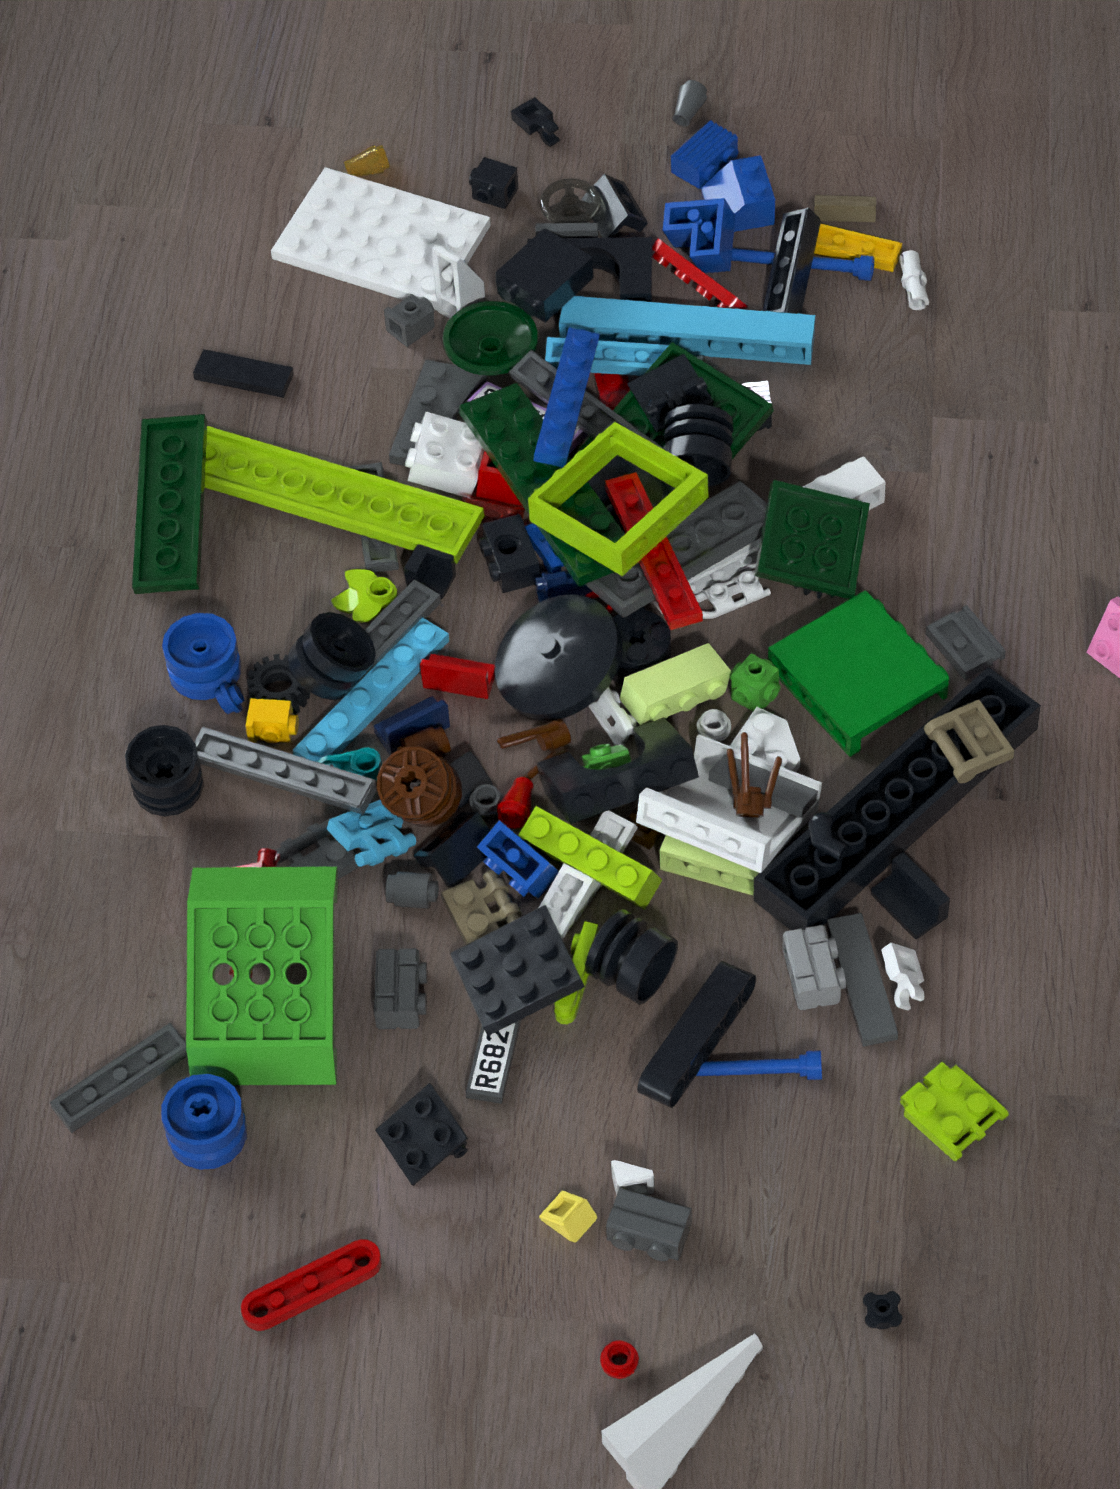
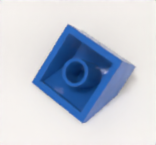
(746, 190)

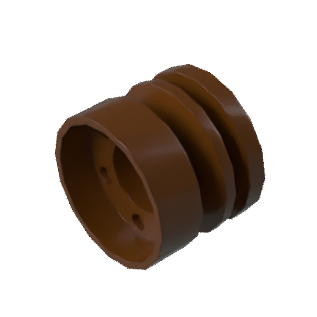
(424, 804)

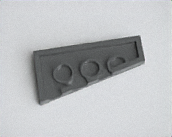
(437, 391)

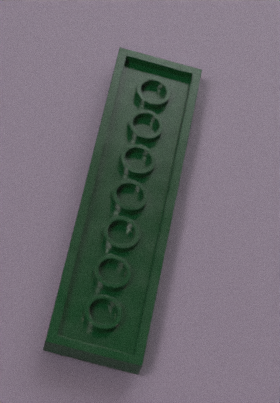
(509, 432)

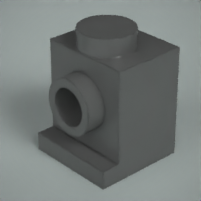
(410, 319)

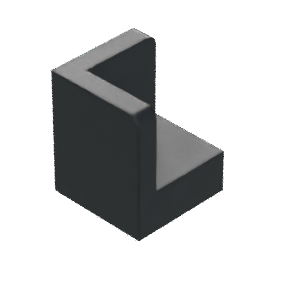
(431, 568)

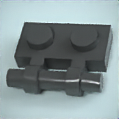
(327, 855)

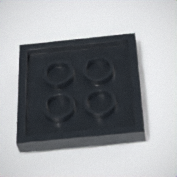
(517, 970)

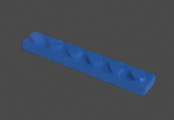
(566, 397)

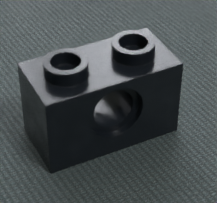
(510, 553)

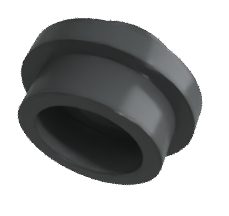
(485, 793)

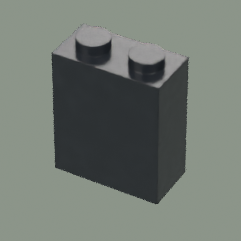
(544, 275)

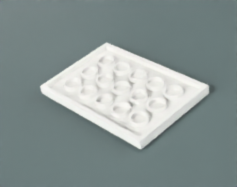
(376, 235)

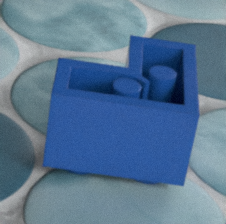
(703, 227)

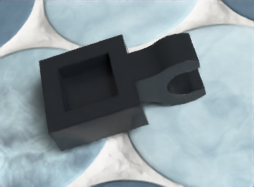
(534, 117)

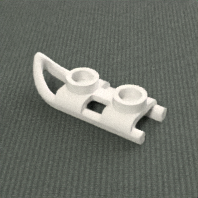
(720, 594)
(608, 706)

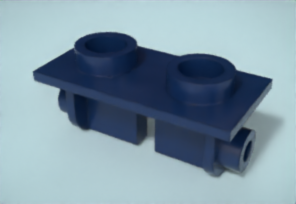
(558, 584)

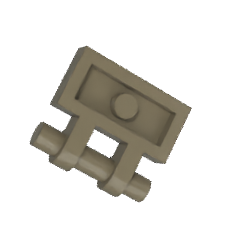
(470, 910)

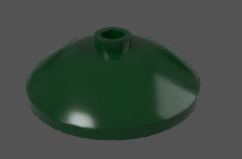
(489, 337)

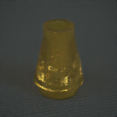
(368, 162)

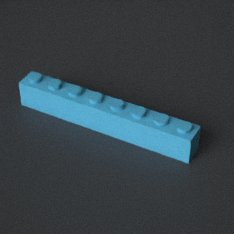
(696, 328)

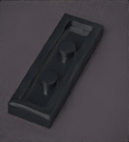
(243, 373)

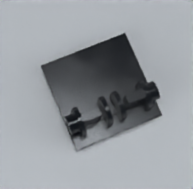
(667, 388)
(422, 1134)

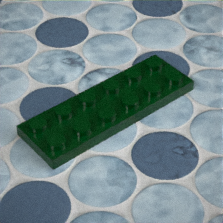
(170, 504)

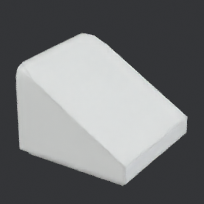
(632, 1178)

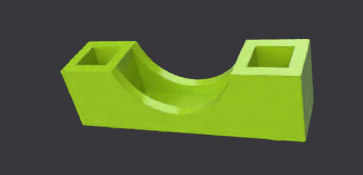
(590, 857)

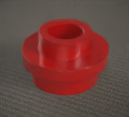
(619, 1349)

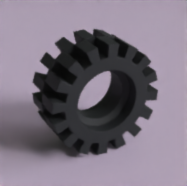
(276, 671)

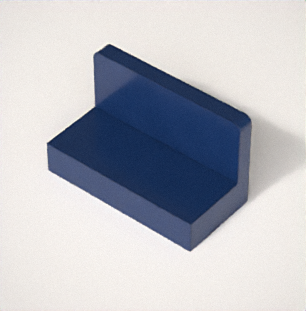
(410, 721)

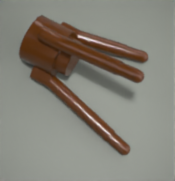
(549, 737)
(748, 799)

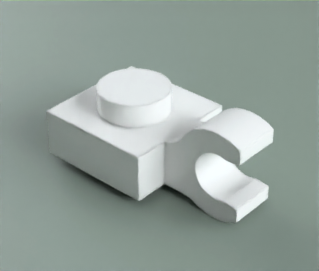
(903, 968)

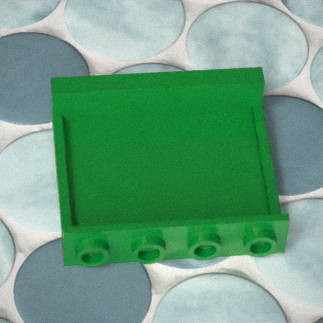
(856, 670)

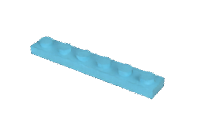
(372, 692)

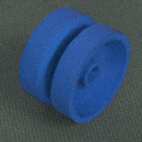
(201, 655)
(204, 1121)

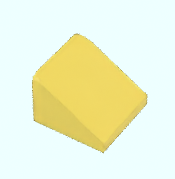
(569, 1215)

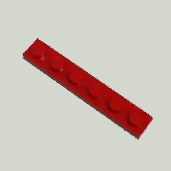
(660, 564)

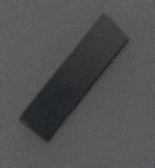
(792, 262)

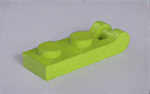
(567, 1007)

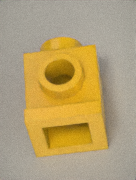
(271, 721)

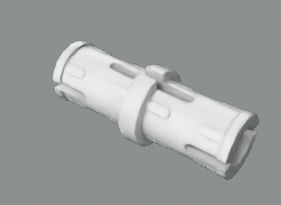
(914, 280)

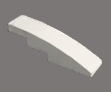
(574, 890)

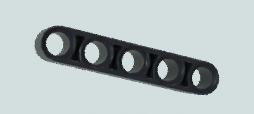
(696, 1034)

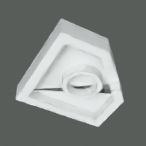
(769, 738)

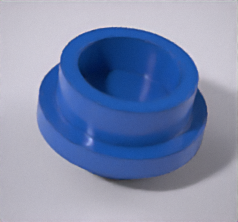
(229, 698)

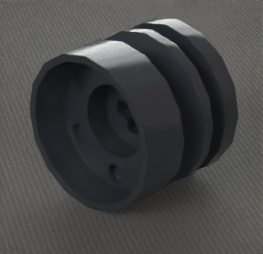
(702, 439)
(164, 770)
(631, 956)

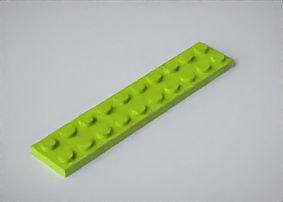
(338, 495)

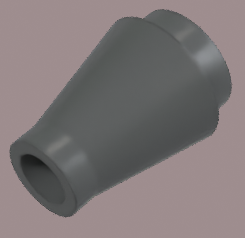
(689, 101)

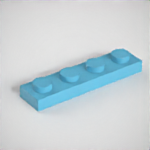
(612, 356)

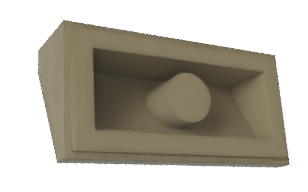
(845, 208)

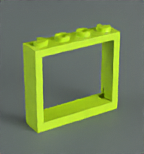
(688, 495)

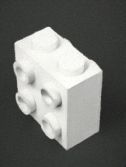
(444, 455)

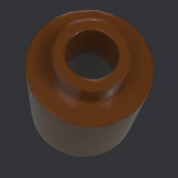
(430, 739)

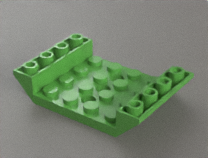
(271, 1029)

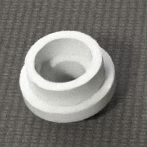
(714, 718)

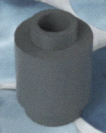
(411, 890)

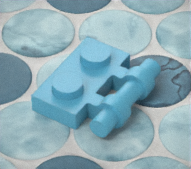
(362, 831)

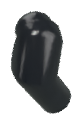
(822, 837)

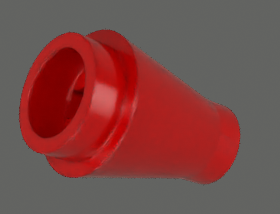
(516, 804)

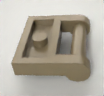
(979, 736)

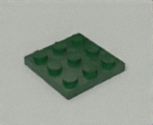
(812, 539)

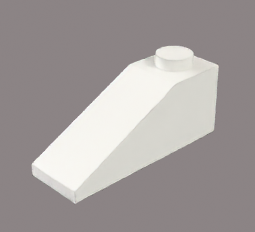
(455, 283)

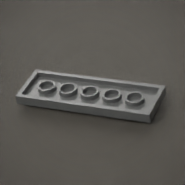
(700, 541)

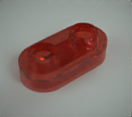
(494, 508)

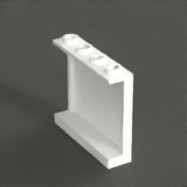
(705, 816)

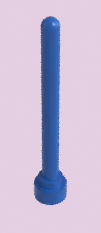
(860, 267)
(806, 1065)

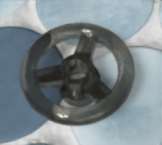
(570, 208)

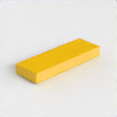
(847, 245)

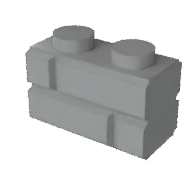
(812, 967)

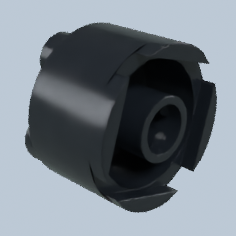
(644, 640)

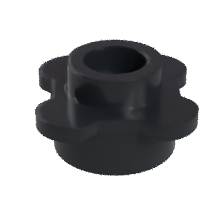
(886, 1319)

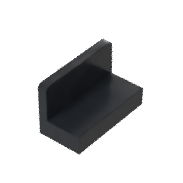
(616, 207)
(455, 848)
(911, 897)

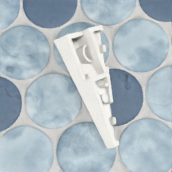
(661, 1431)

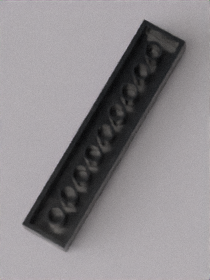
(886, 812)

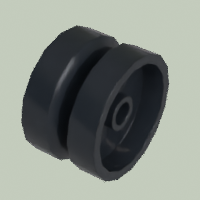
(331, 656)

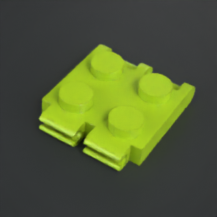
(951, 1109)

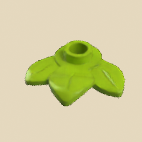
(363, 594)

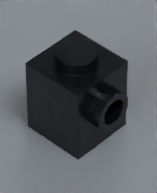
(494, 183)

